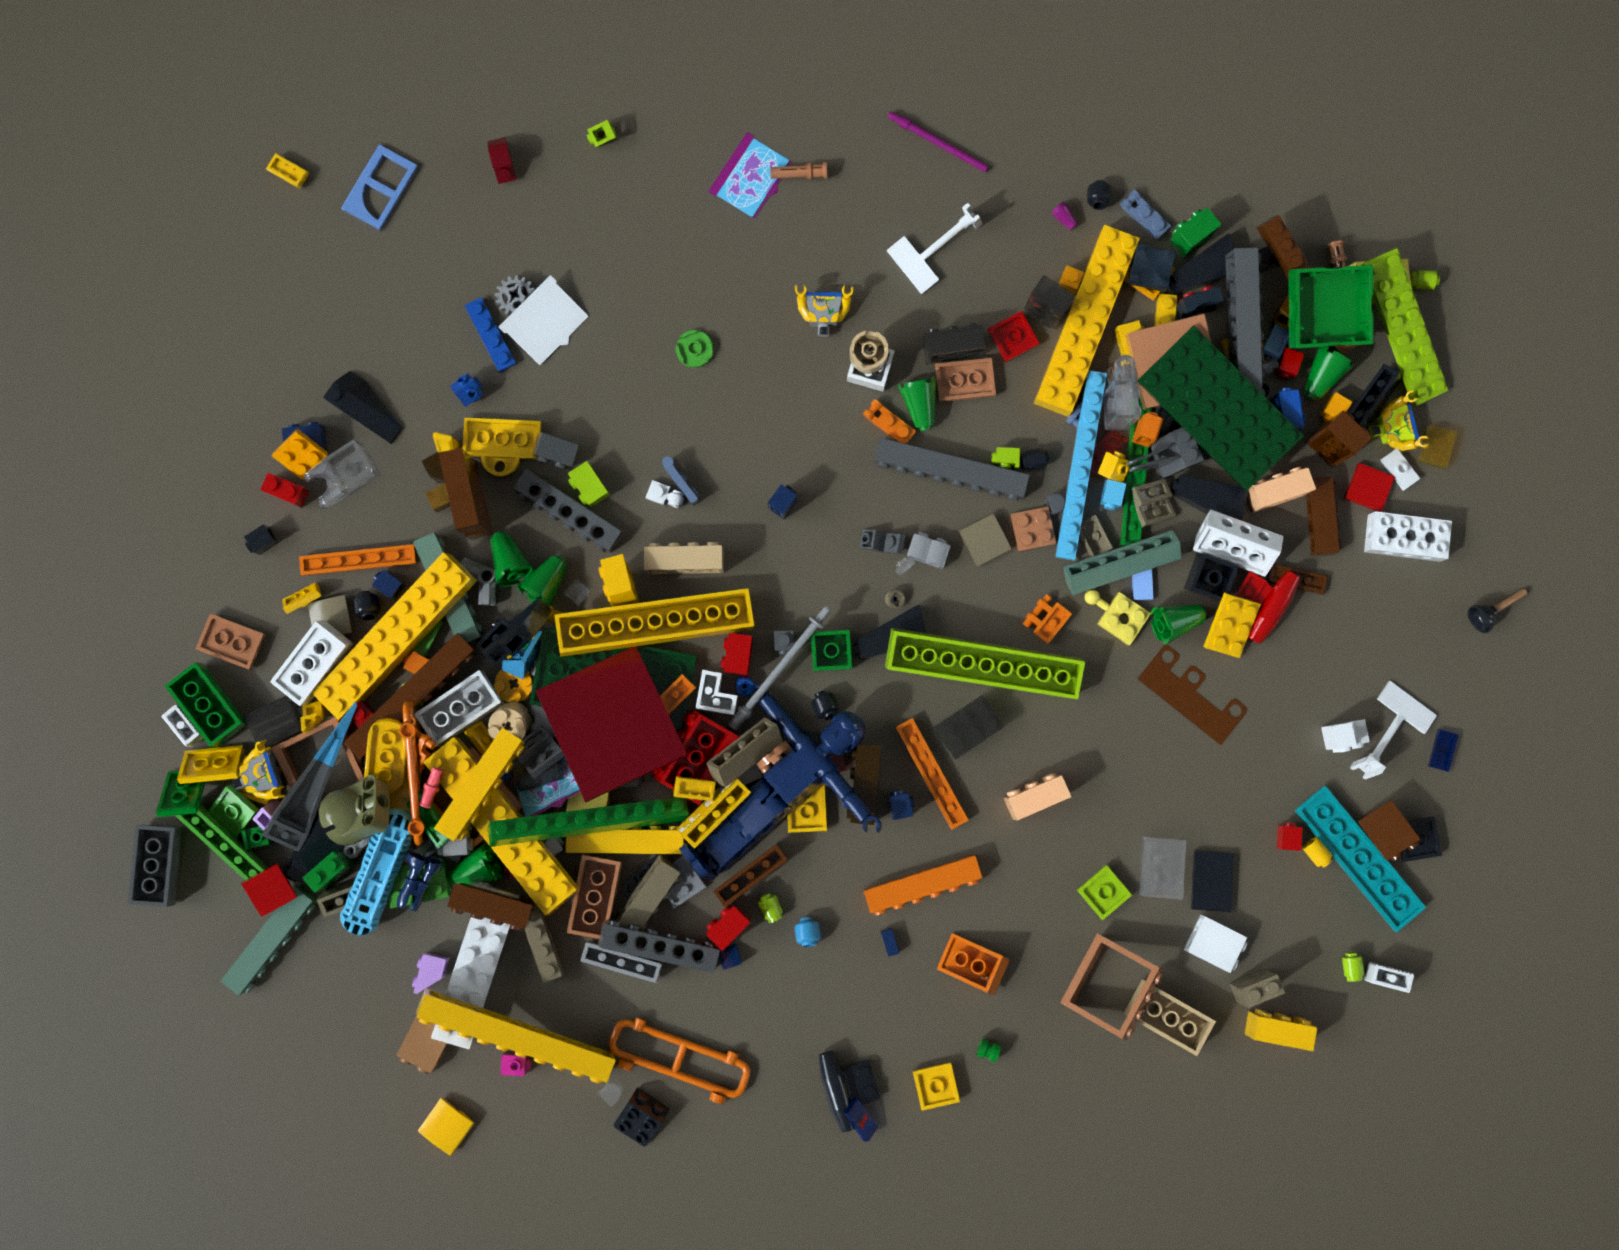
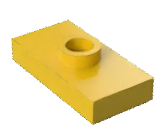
(287, 171)
(301, 598)
(694, 788)

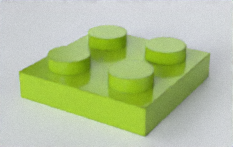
(1104, 892)

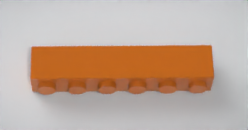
(922, 884)

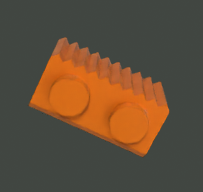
(1147, 429)

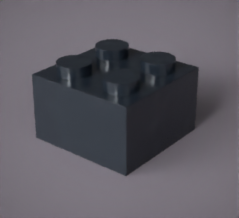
(1211, 576)

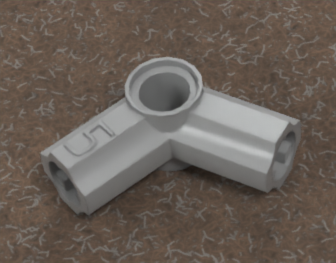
(487, 589)

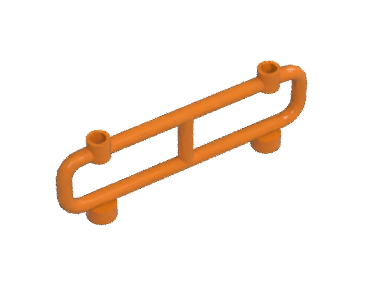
(407, 731)
(718, 1092)

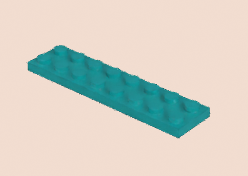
(1360, 858)

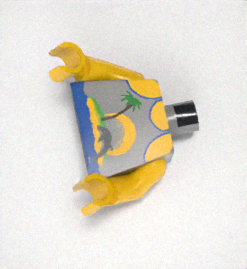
(823, 308)
(260, 774)

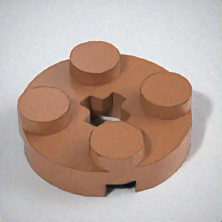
(774, 757)

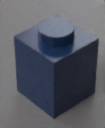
(388, 584)

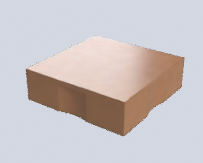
(1152, 343)

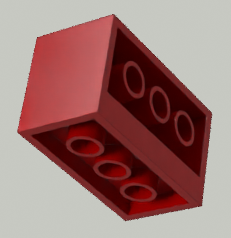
(714, 741)

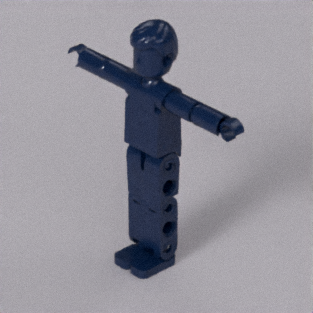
(784, 789)

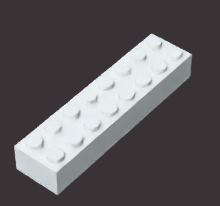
(475, 967)

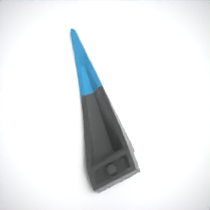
(296, 812)

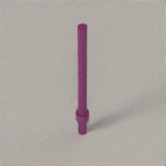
(906, 123)

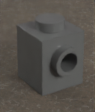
(783, 641)

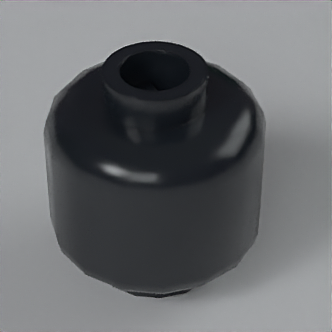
(1099, 195)
(366, 605)
(825, 705)

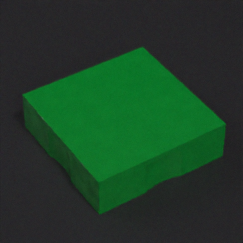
(1330, 306)

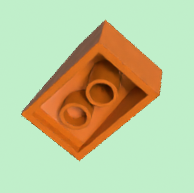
(973, 964)

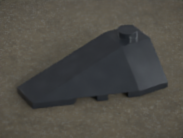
(359, 402)

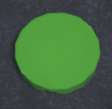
(694, 349)

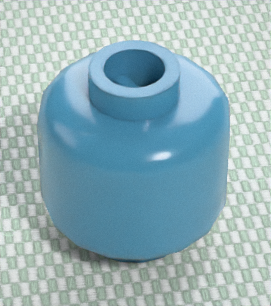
(807, 932)

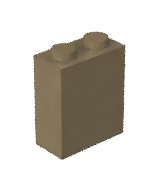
(1257, 988)

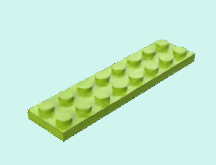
(1405, 328)

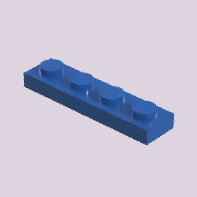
(490, 335)

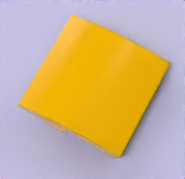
(446, 1126)

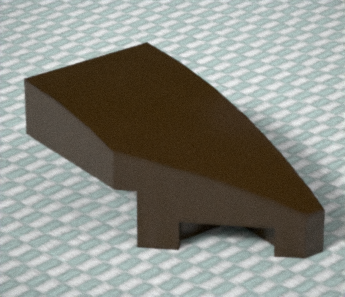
(433, 467)

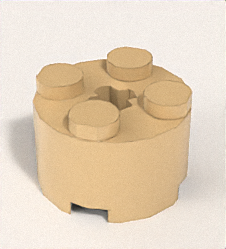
(868, 341)
(515, 714)

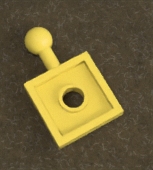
(1110, 618)

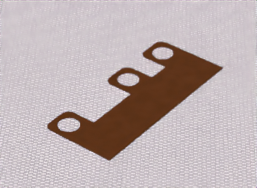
(1185, 699)

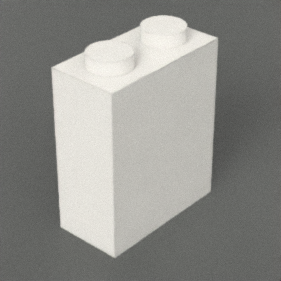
(1216, 944)

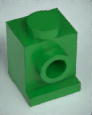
(250, 838)

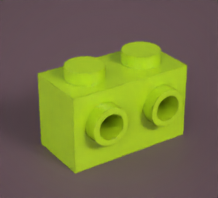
(588, 484)

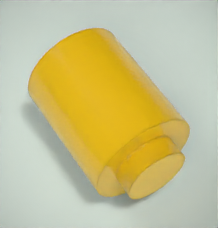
(1317, 852)

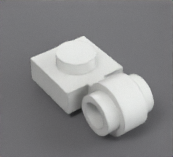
(659, 493)
(358, 847)

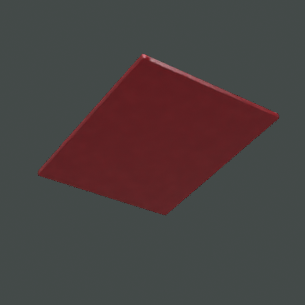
(611, 723)

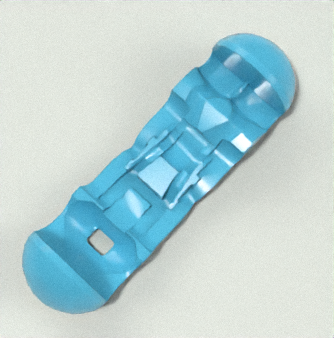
(377, 874)

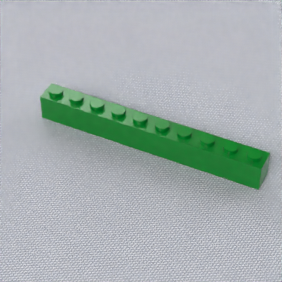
(586, 821)

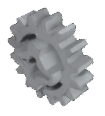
(517, 289)

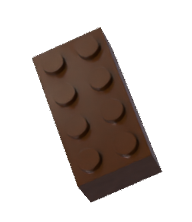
(1338, 439)
(491, 905)

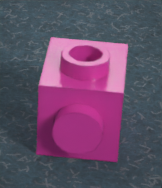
(514, 1065)

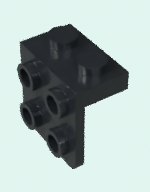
(641, 1117)

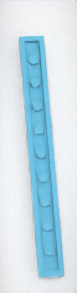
(1081, 465)

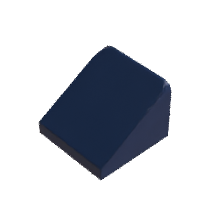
(730, 957)

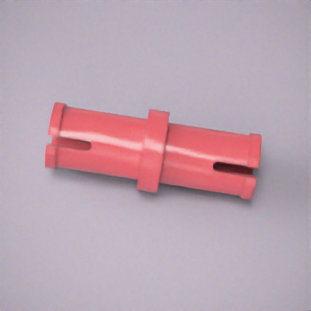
(431, 787)

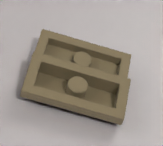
(1153, 503)
(984, 539)
(1092, 539)
(333, 611)

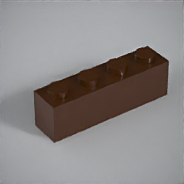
(1322, 518)
(750, 875)

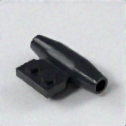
(842, 1086)

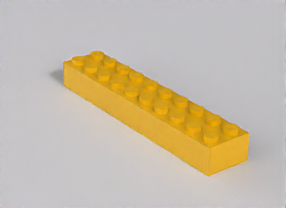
(1086, 320)
(654, 622)
(395, 635)
(528, 861)
(515, 1035)

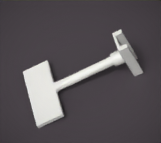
(914, 264)
(1406, 709)

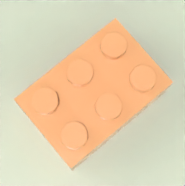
(1280, 489)
(1037, 796)

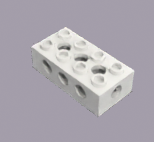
(1416, 527)
(1238, 542)
(299, 662)

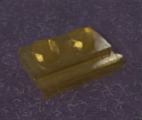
(1440, 448)

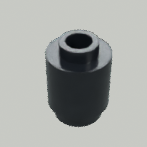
(1034, 459)

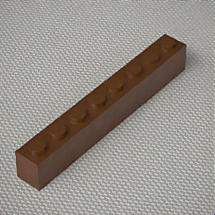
(1288, 255)
(416, 689)

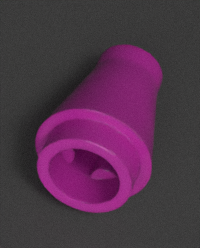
(1064, 215)

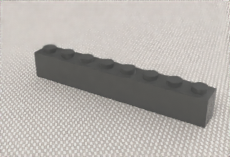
(952, 469)

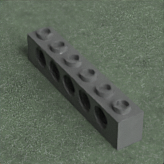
(529, 481)
(706, 961)

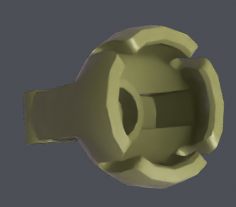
(356, 811)

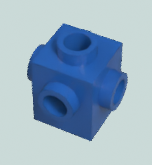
(467, 389)

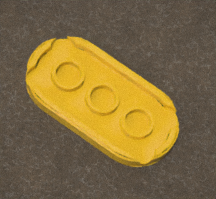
(386, 753)

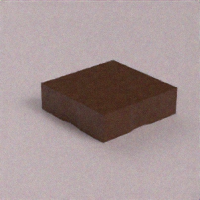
(465, 493)

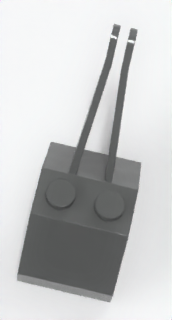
(1173, 454)

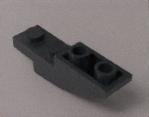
(522, 630)

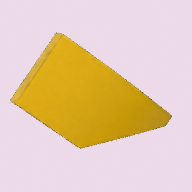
(312, 716)

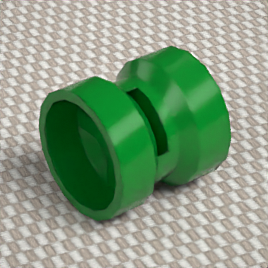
(986, 1050)

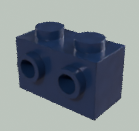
(900, 805)

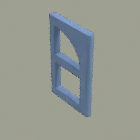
(355, 201)

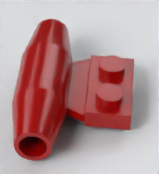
(1273, 601)

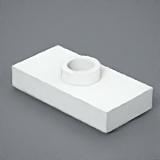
(1400, 469)

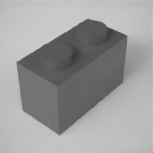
(554, 450)

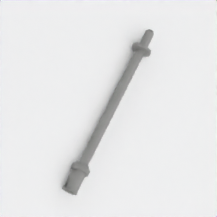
(745, 710)

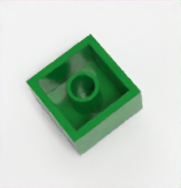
(1195, 231)
(831, 651)

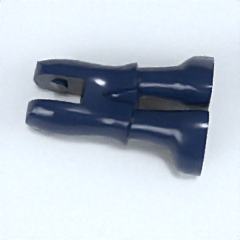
(414, 884)

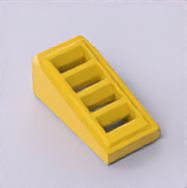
(444, 442)

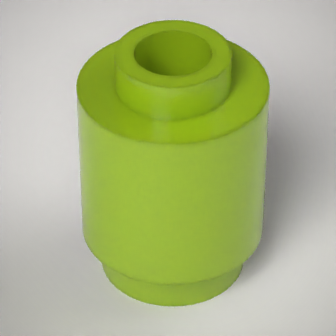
(1424, 279)
(770, 907)
(1353, 966)

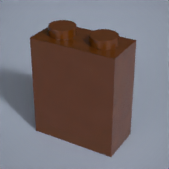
(1389, 830)

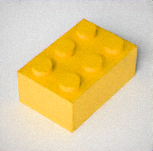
(618, 581)
(1281, 1029)

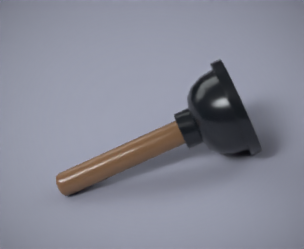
(1484, 617)

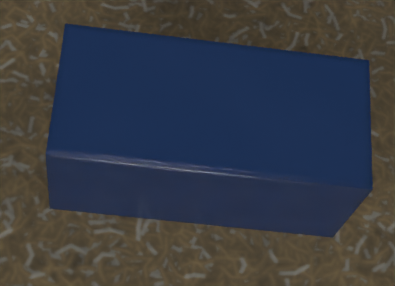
(889, 942)

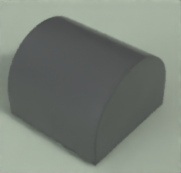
(1055, 503)

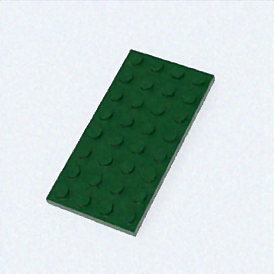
(1220, 408)
(661, 664)

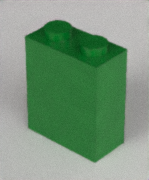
(329, 871)

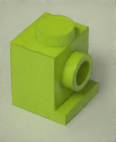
(608, 129)
(1006, 457)

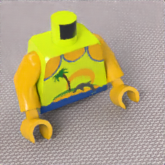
(1398, 426)

